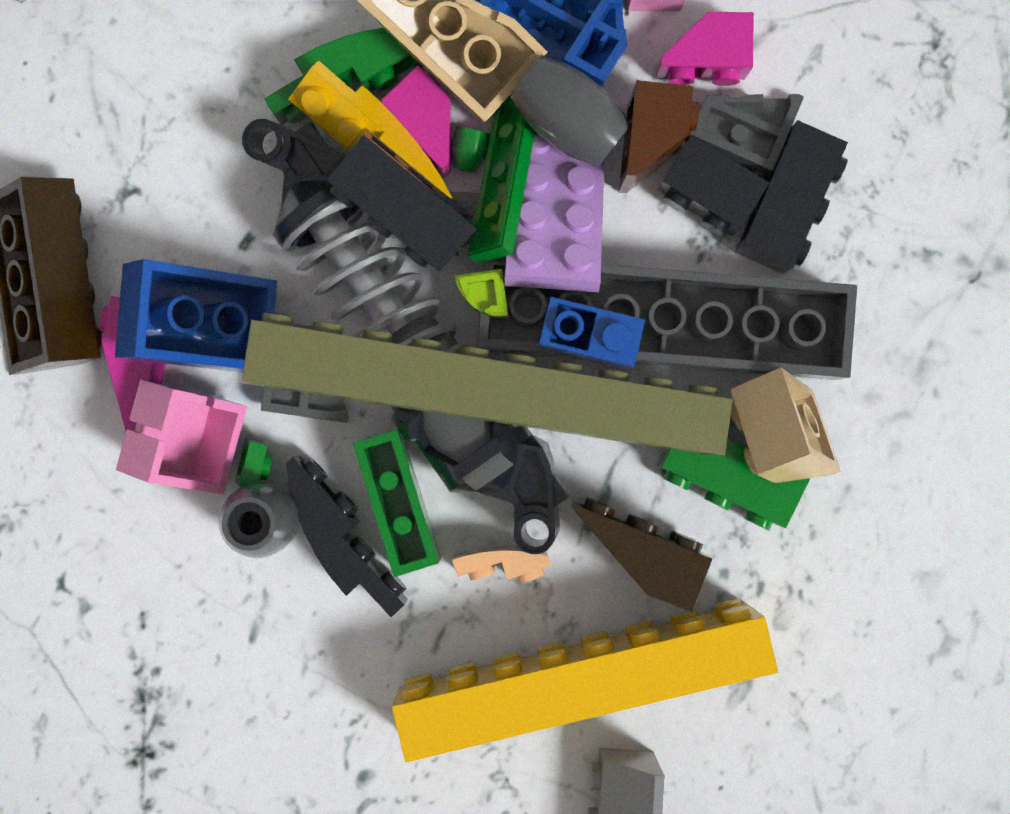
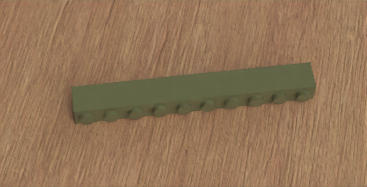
(484, 388)

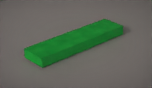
(502, 185)

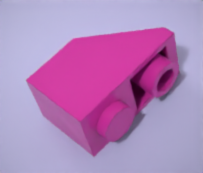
(713, 49)
(425, 114)

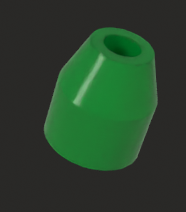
(469, 148)

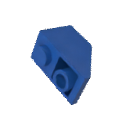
(592, 333)

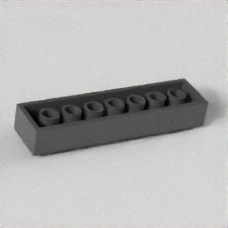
(700, 320)

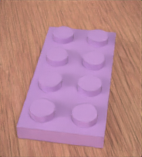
(558, 224)

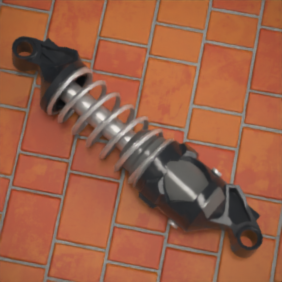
(464, 451)

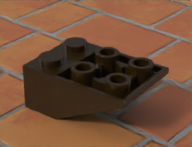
(662, 566)

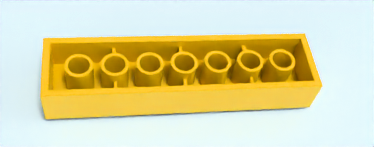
(582, 679)

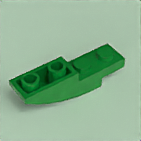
(365, 56)

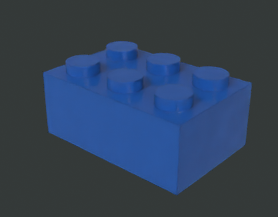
(189, 314)

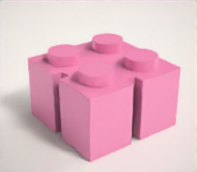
(181, 438)

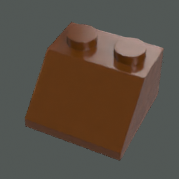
(660, 123)

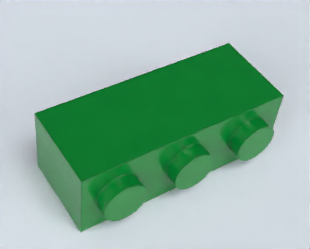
(732, 482)
(397, 502)

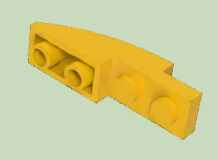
(347, 112)

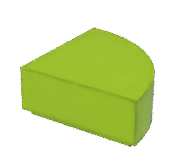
(484, 292)

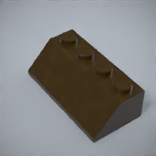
(45, 277)

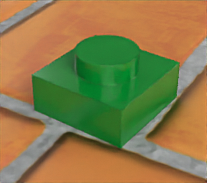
(253, 463)

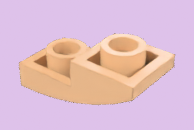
(515, 562)

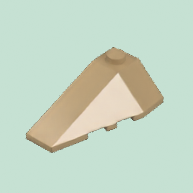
(463, 46)

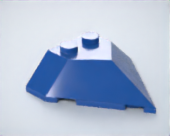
(573, 31)

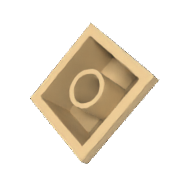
(782, 428)

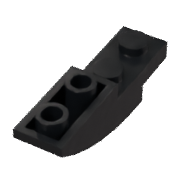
(326, 524)

